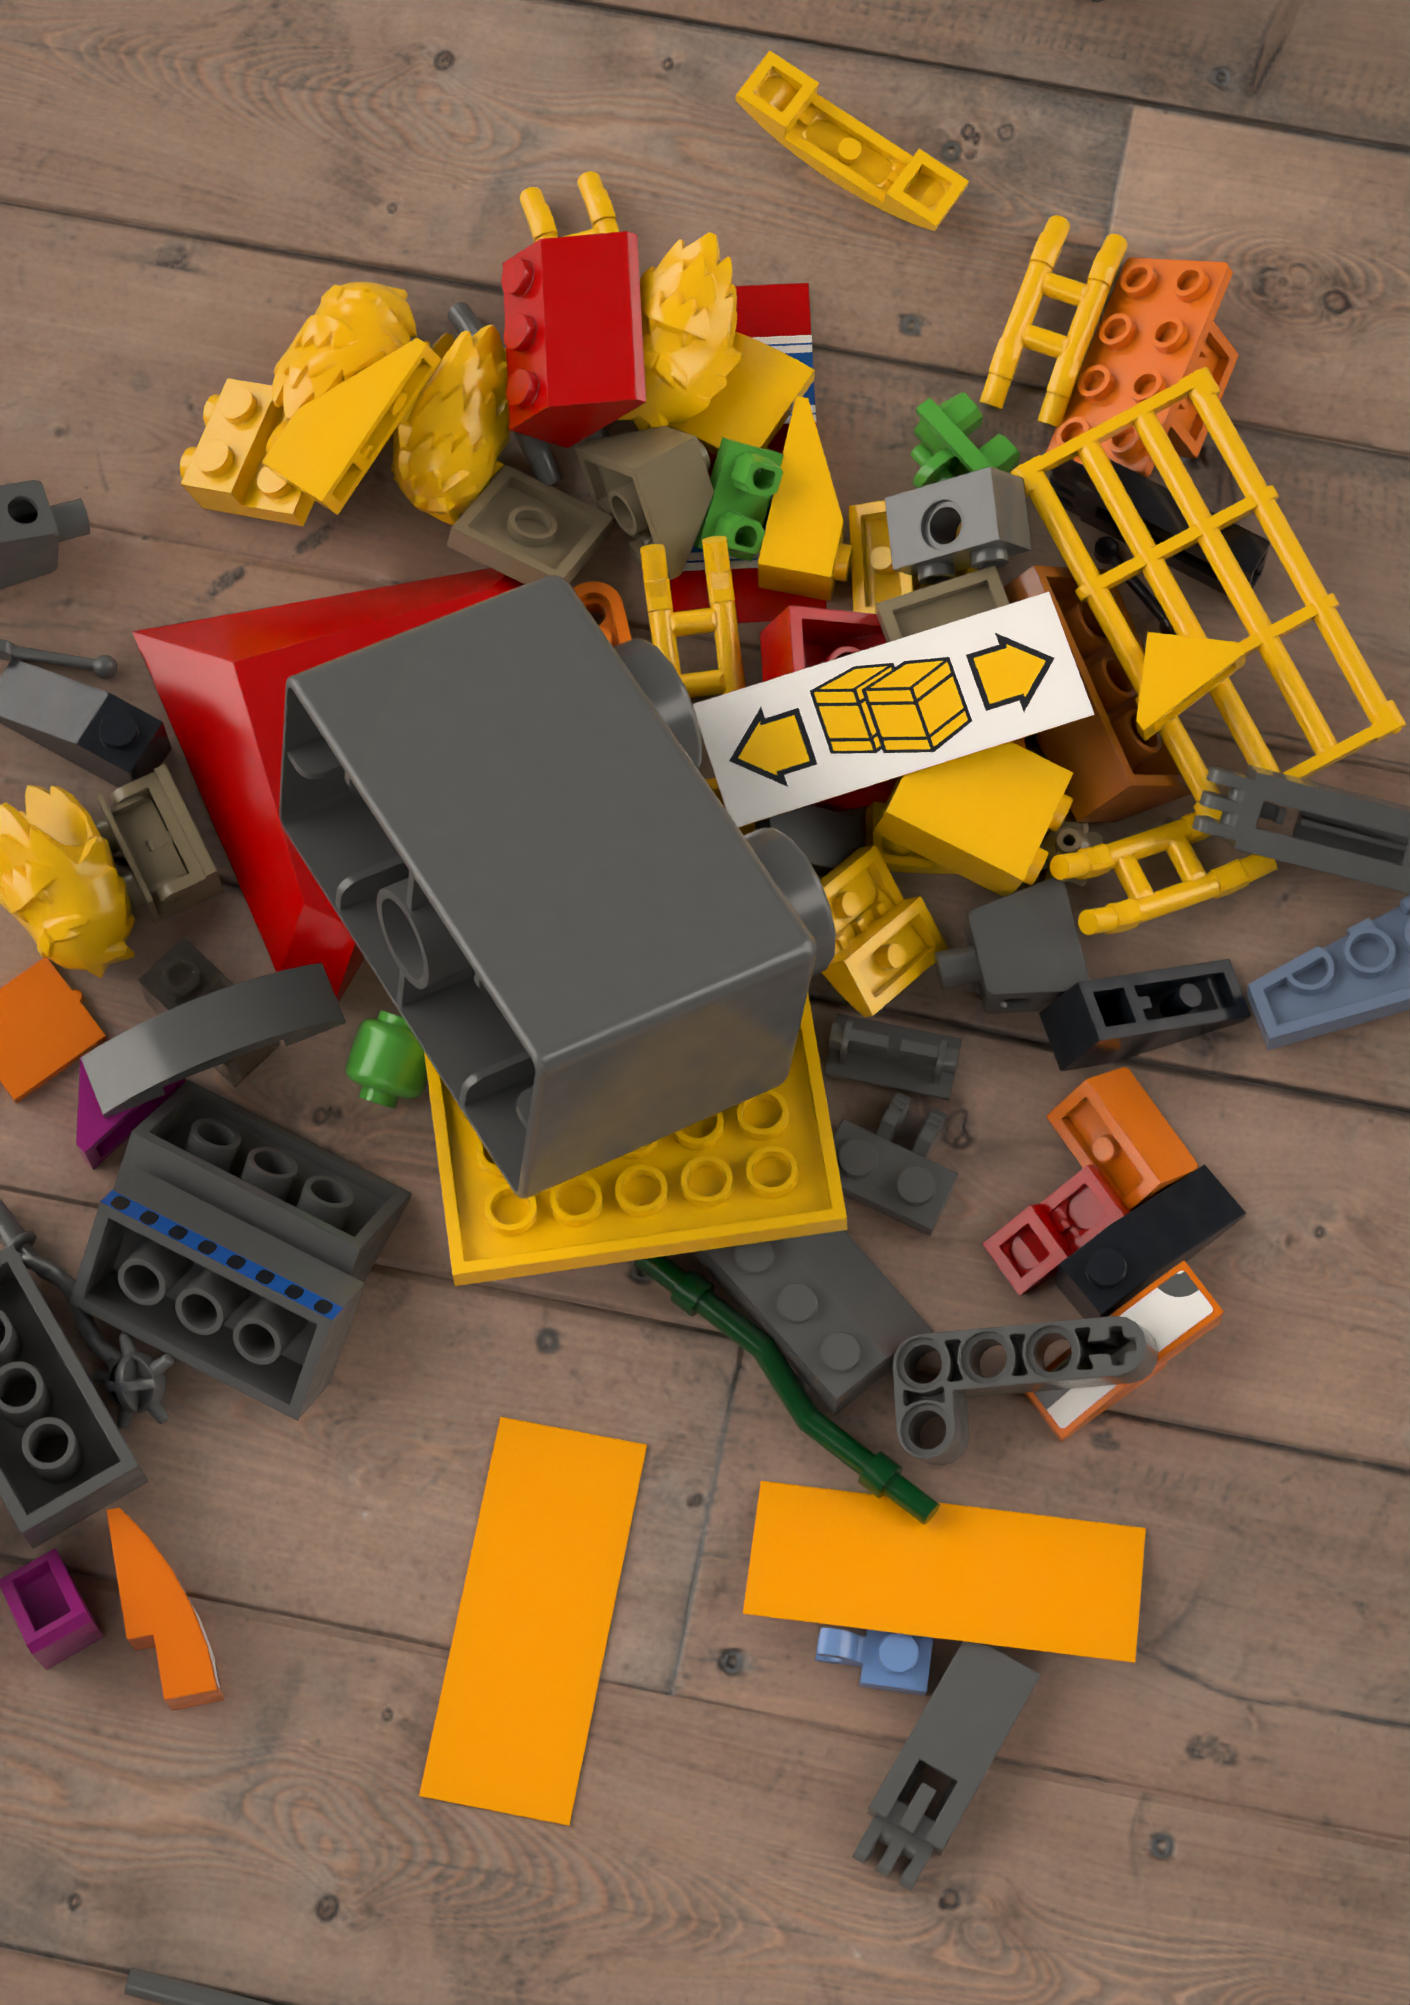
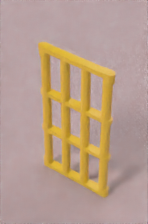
(1206, 531)

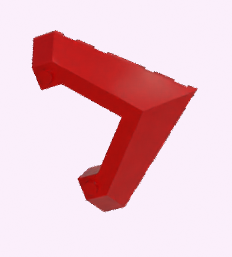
(226, 705)

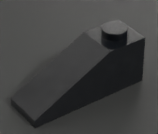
(82, 723)
(1141, 1012)
(1147, 1244)

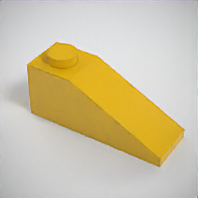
(342, 431)
(805, 527)

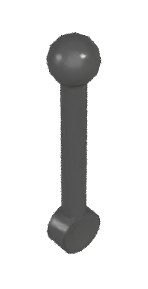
(103, 666)

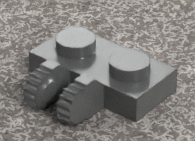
(890, 1176)

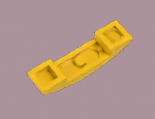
(847, 150)

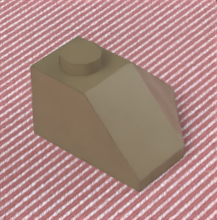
(652, 486)

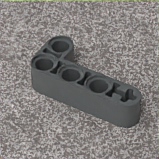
(1023, 1372)

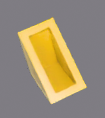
(1179, 674)

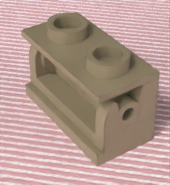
(159, 845)

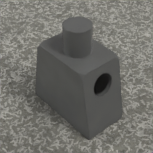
(33, 531)
(1018, 950)

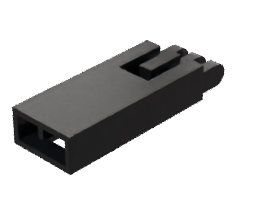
(1160, 517)

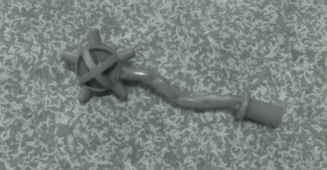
(133, 1378)

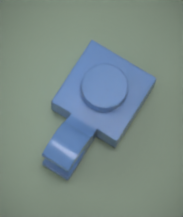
(885, 1658)

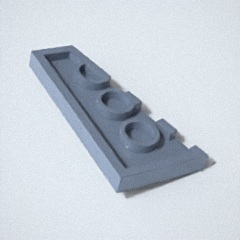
(1339, 984)

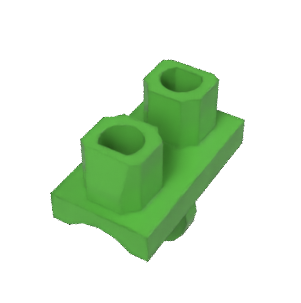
(945, 443)
(742, 488)

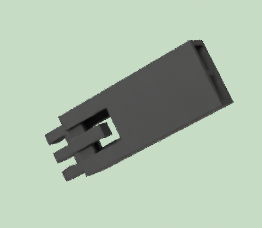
(1333, 831)
(956, 1737)

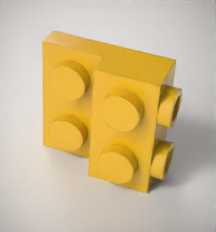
(227, 464)

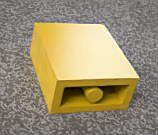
(980, 814)

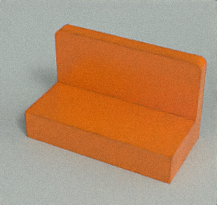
(1123, 1133)

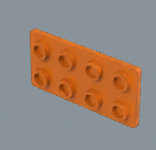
(1147, 340)

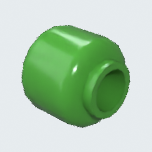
(387, 1060)

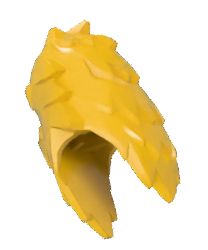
(686, 332)
(344, 336)
(455, 426)
(63, 882)

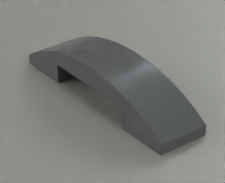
(209, 1033)

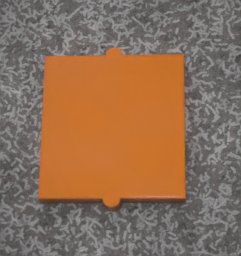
(41, 1029)

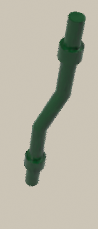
(877, 1472)

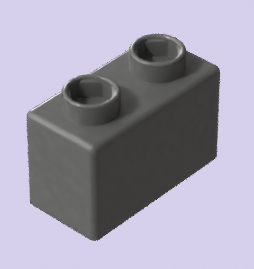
(550, 879)

